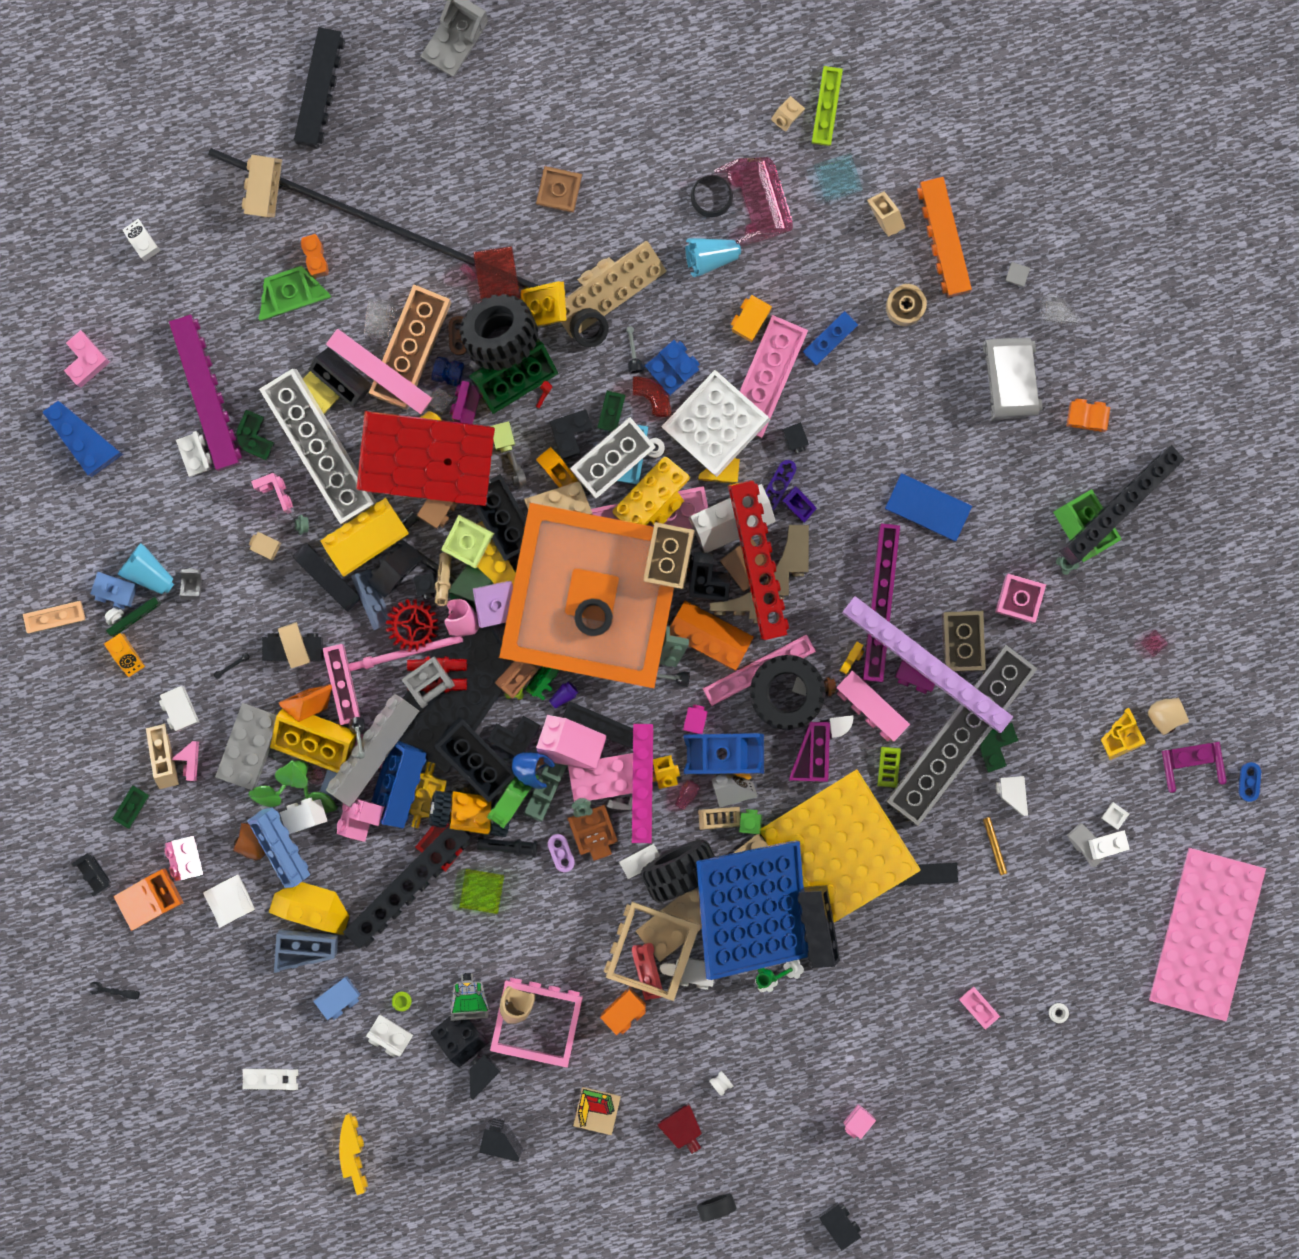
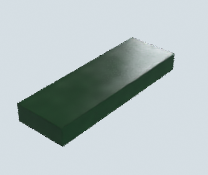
(134, 617)

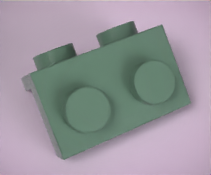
(673, 649)

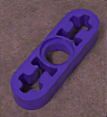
(775, 501)

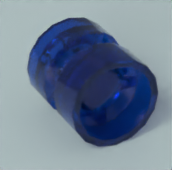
(447, 371)

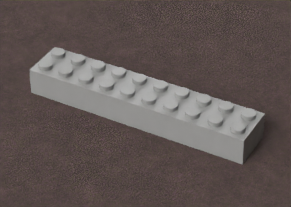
(958, 738)

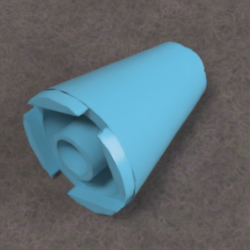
(710, 254)
(146, 571)

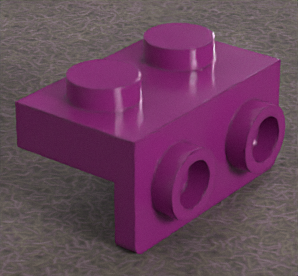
(466, 404)

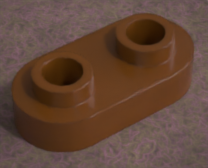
(455, 337)

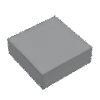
(1017, 274)

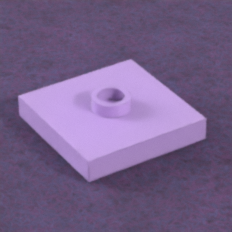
(492, 603)

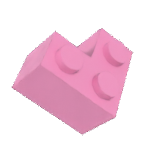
(89, 360)
(357, 819)

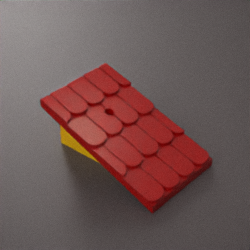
(425, 458)

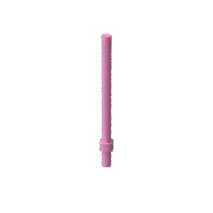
(369, 662)

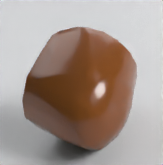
(248, 844)

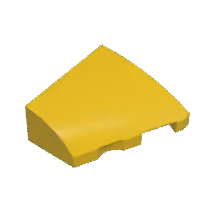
(1116, 740)

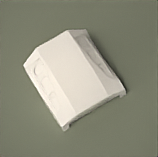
(229, 900)

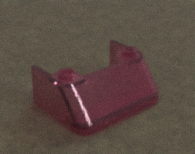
(762, 196)

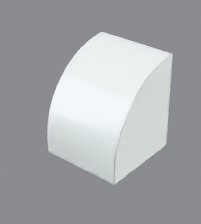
(840, 725)

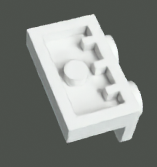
(194, 454)
(389, 1036)

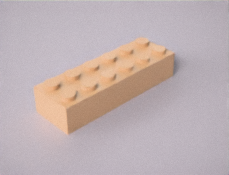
(413, 339)

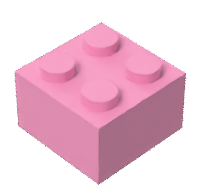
(1020, 598)

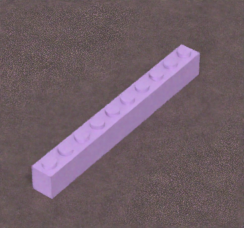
(927, 664)

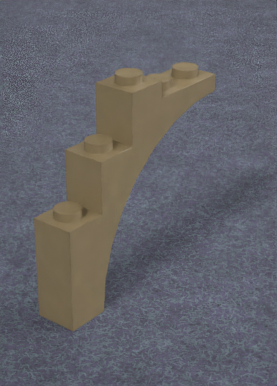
(794, 561)

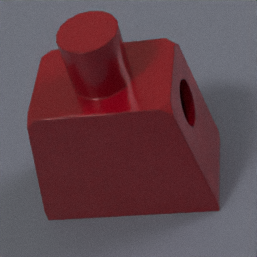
(682, 1128)

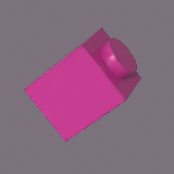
(695, 719)

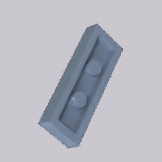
(371, 600)

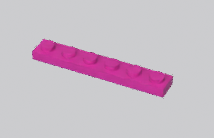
(642, 783)

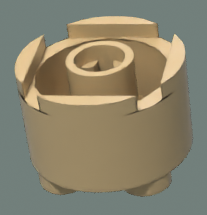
(915, 299)

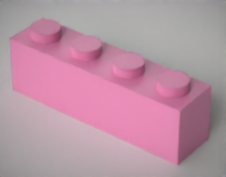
(341, 683)
(872, 706)

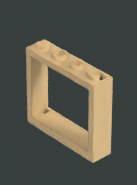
(681, 964)

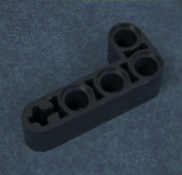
(326, 577)

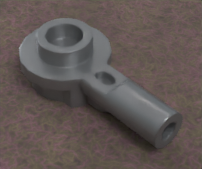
(518, 478)

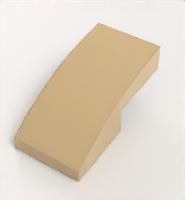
(293, 645)

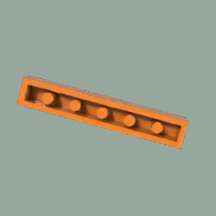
(945, 237)

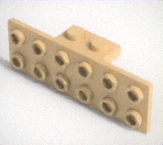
(613, 283)

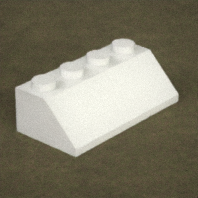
(717, 523)

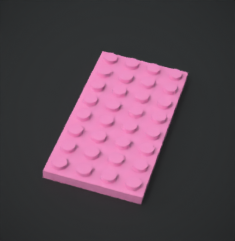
(1207, 934)

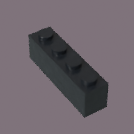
(819, 926)

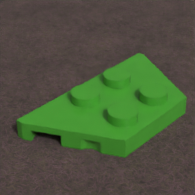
(290, 292)

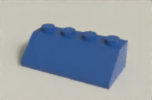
(398, 783)

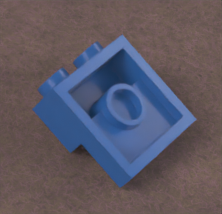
(673, 367)

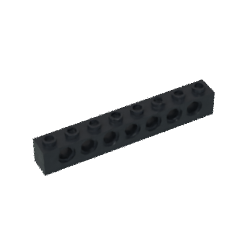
(1121, 505)
(355, 930)

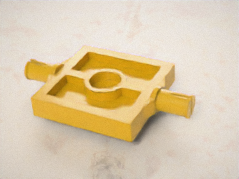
(423, 794)

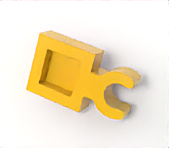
(855, 653)

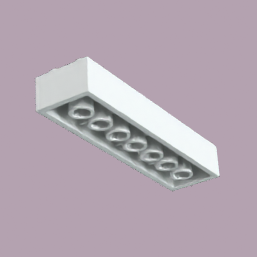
(317, 445)

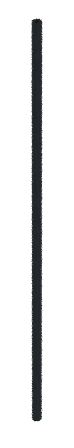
(364, 216)

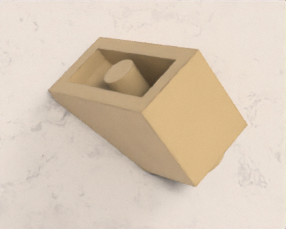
(886, 213)

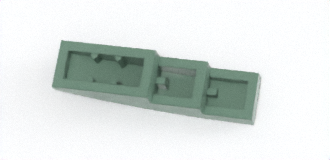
(542, 798)

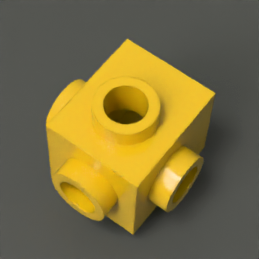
(665, 772)

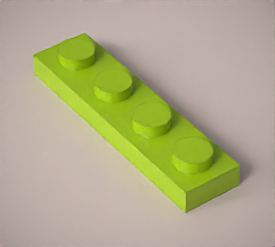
(827, 106)

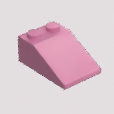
(570, 743)

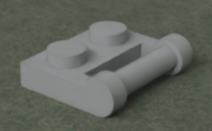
(423, 677)

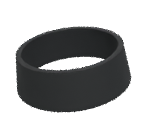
(711, 213)

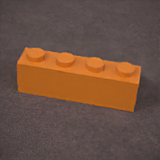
(711, 635)

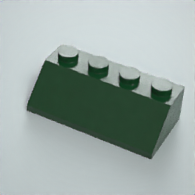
(505, 386)

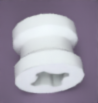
(721, 1083)

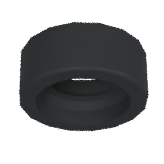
(599, 337)
(593, 602)
(716, 1207)

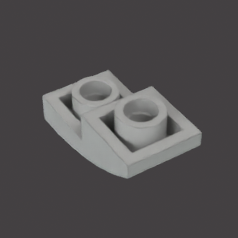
(618, 803)
(1079, 838)

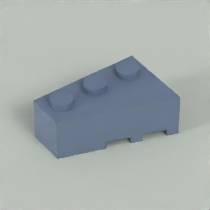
(303, 948)

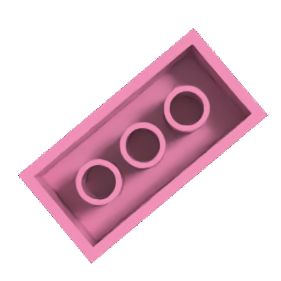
(610, 778)

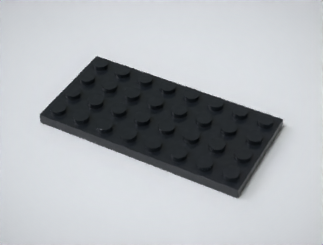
(471, 704)

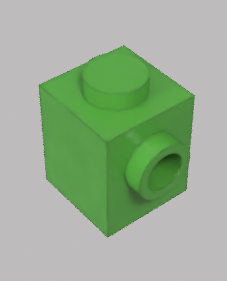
(751, 822)

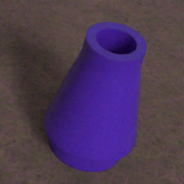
(563, 695)

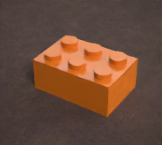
(623, 1011)

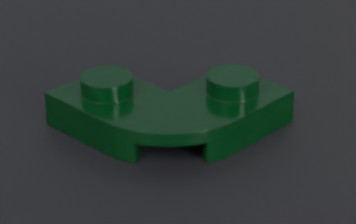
(248, 438)
(991, 749)

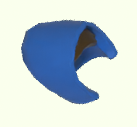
(527, 764)

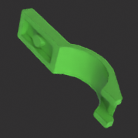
(509, 802)

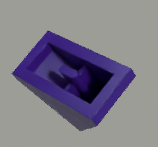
(799, 504)

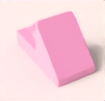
(189, 754)

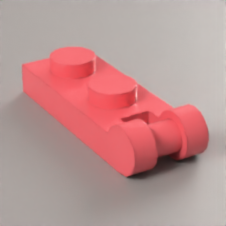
(646, 968)

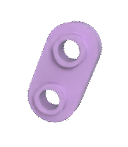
(561, 853)

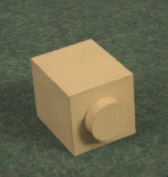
(264, 545)

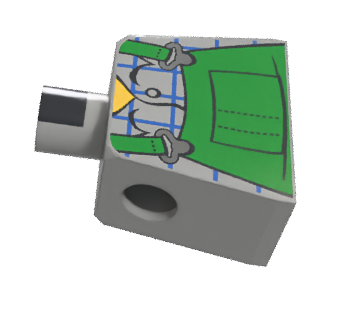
(468, 1000)

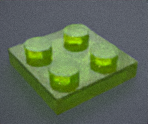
(481, 891)

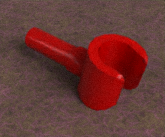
(546, 388)

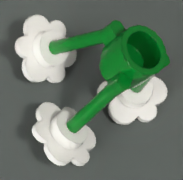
(767, 980)

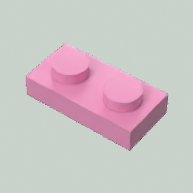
(979, 1007)

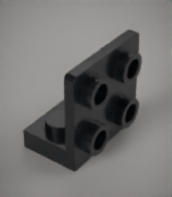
(459, 1040)

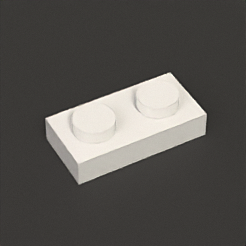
(1108, 845)
(633, 864)

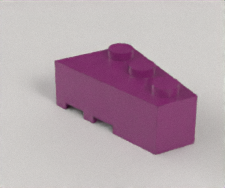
(813, 755)

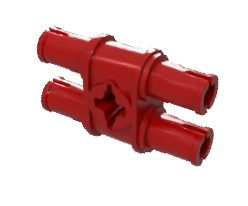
(448, 665)

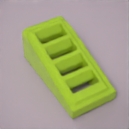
(883, 750)

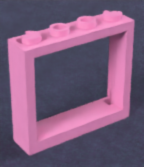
(552, 991)

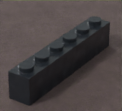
(318, 88)

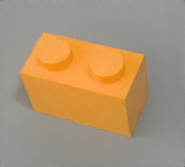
(751, 318)

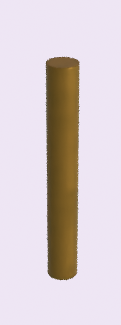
(995, 846)

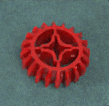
(412, 616)

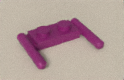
(1193, 756)

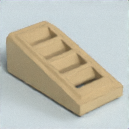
(703, 820)

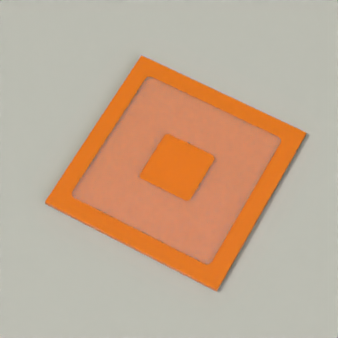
(579, 558)

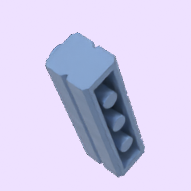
(279, 847)

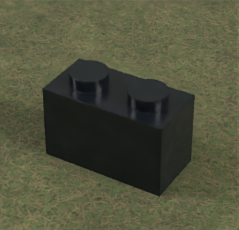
(839, 1225)

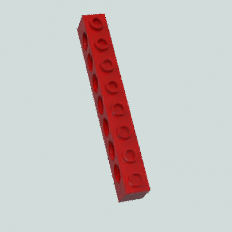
(780, 625)

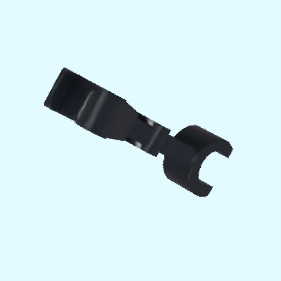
(130, 994)

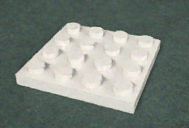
(715, 423)

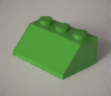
(1077, 514)

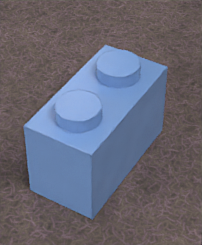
(337, 998)

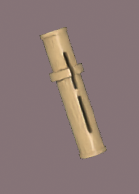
(442, 585)

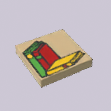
(597, 1111)

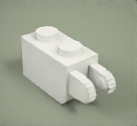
(693, 973)

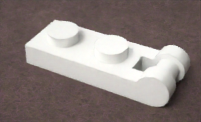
(269, 1079)

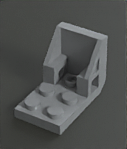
(455, 37)

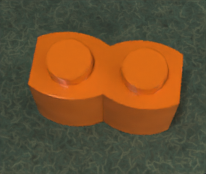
(314, 251)
(1088, 416)

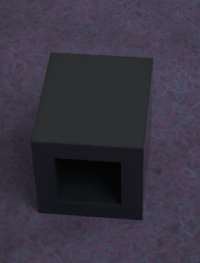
(795, 438)

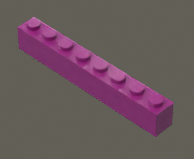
(204, 392)
(881, 598)

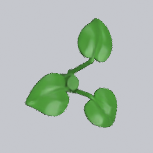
(290, 775)

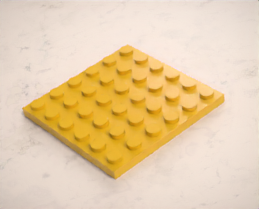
(845, 844)

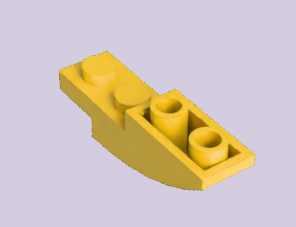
(349, 1146)

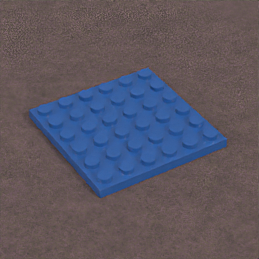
(751, 909)

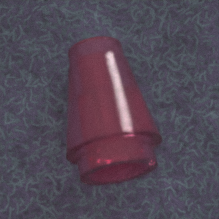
(687, 794)

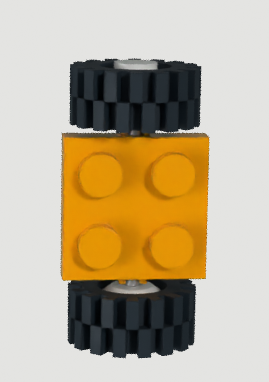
(466, 813)

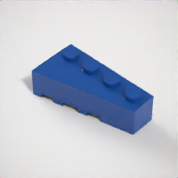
(84, 442)

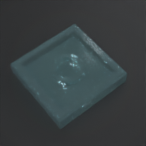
(838, 177)

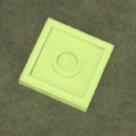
(467, 541)

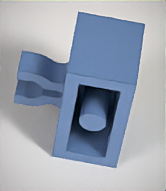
(113, 589)

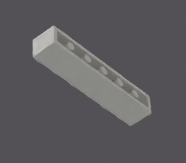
(376, 745)

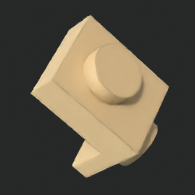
(787, 113)

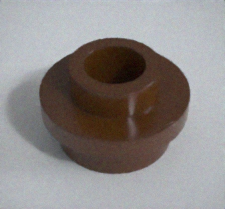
(830, 686)

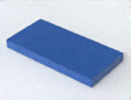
(928, 507)

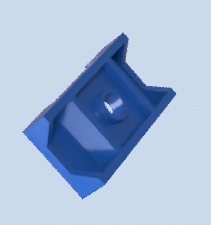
(744, 754)

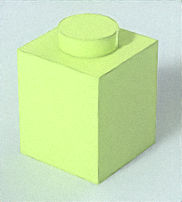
(503, 437)

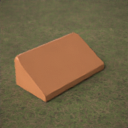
(515, 677)

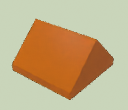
(307, 702)

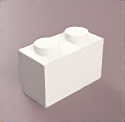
(179, 709)
(303, 816)

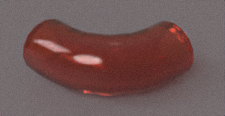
(654, 394)

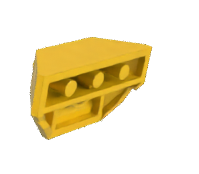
(311, 907)

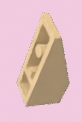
(161, 757)

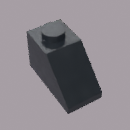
(481, 1074)

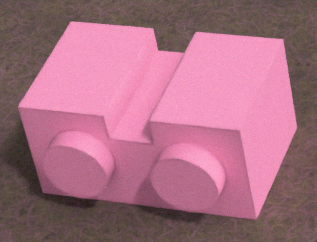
(858, 1122)

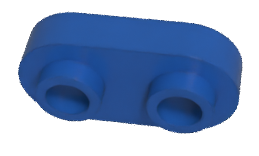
(1252, 782)

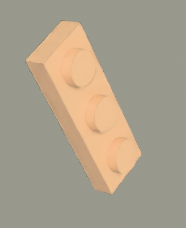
(54, 617)

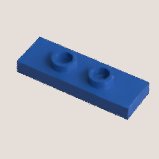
(830, 338)

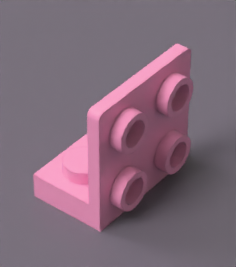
(266, 483)

